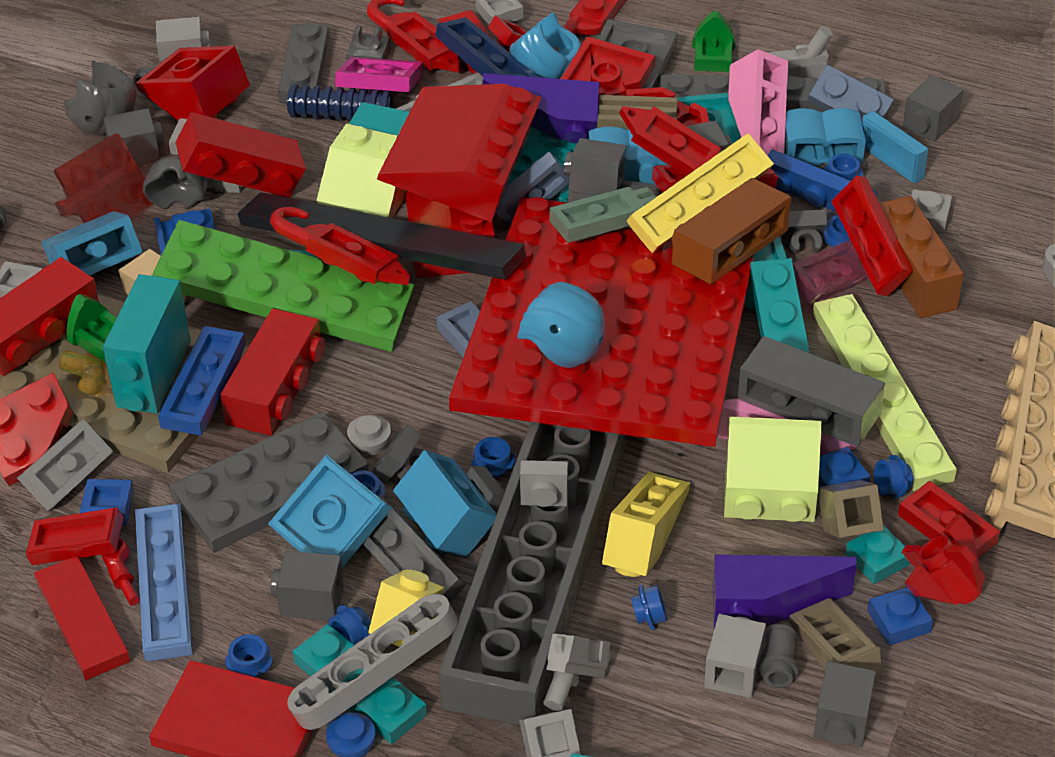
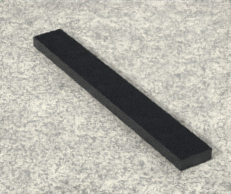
(407, 239)

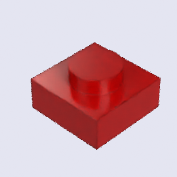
(506, 31)

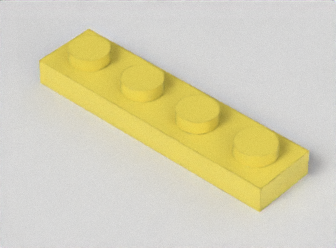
(699, 189)

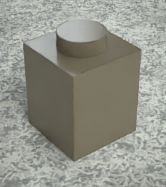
(850, 508)

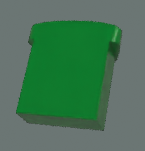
(713, 44)
(89, 325)

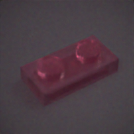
(828, 272)

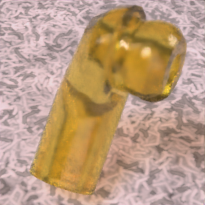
(88, 368)

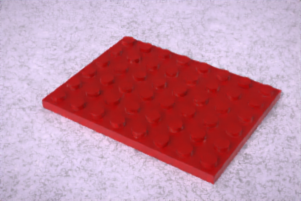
(662, 348)

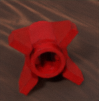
(946, 566)

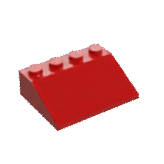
(462, 145)

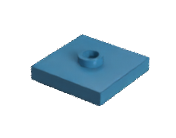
(329, 513)

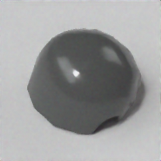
(169, 184)

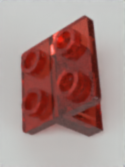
(101, 182)

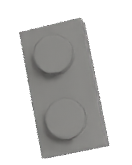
(65, 465)

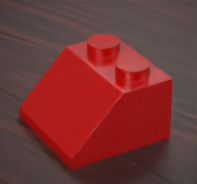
(196, 81)

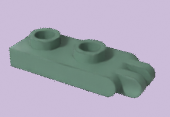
(598, 213)

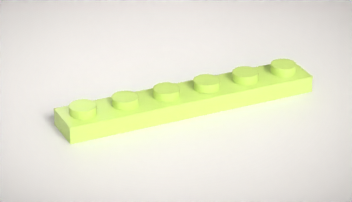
(901, 418)

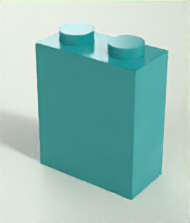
(147, 343)

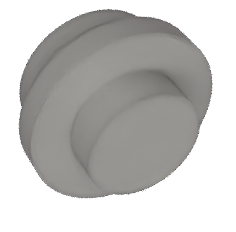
(369, 434)

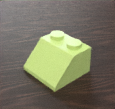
(353, 171)
(772, 469)

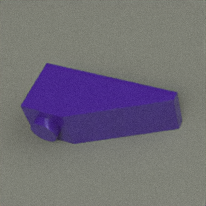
(566, 106)
(776, 586)

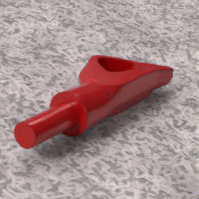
(119, 572)

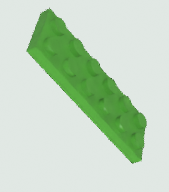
(266, 277)

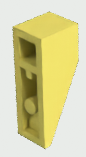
(643, 524)

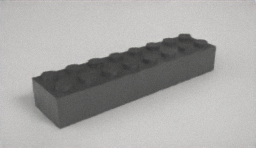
(529, 579)

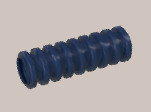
(332, 102)

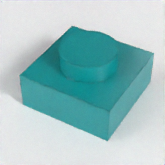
(877, 554)

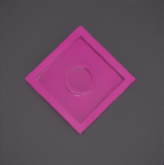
(378, 74)

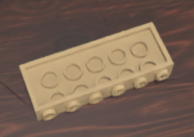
(1027, 441)

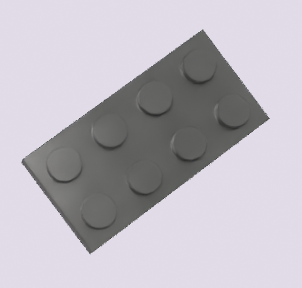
(253, 484)

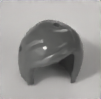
(106, 95)

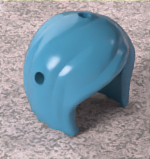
(538, 50)
(564, 324)

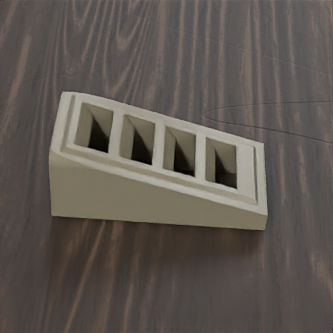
(862, 650)

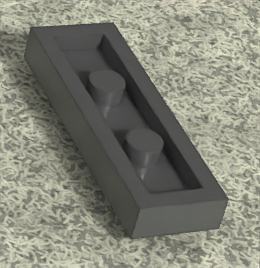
(304, 57)
(403, 548)

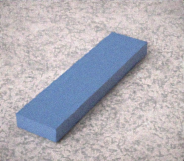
(163, 583)

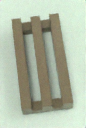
(610, 106)

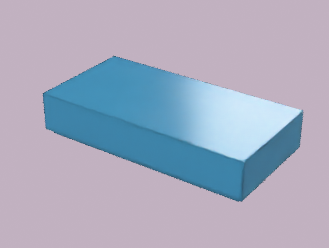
(894, 147)

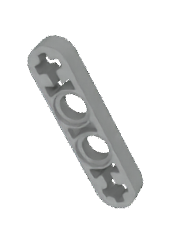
(377, 665)

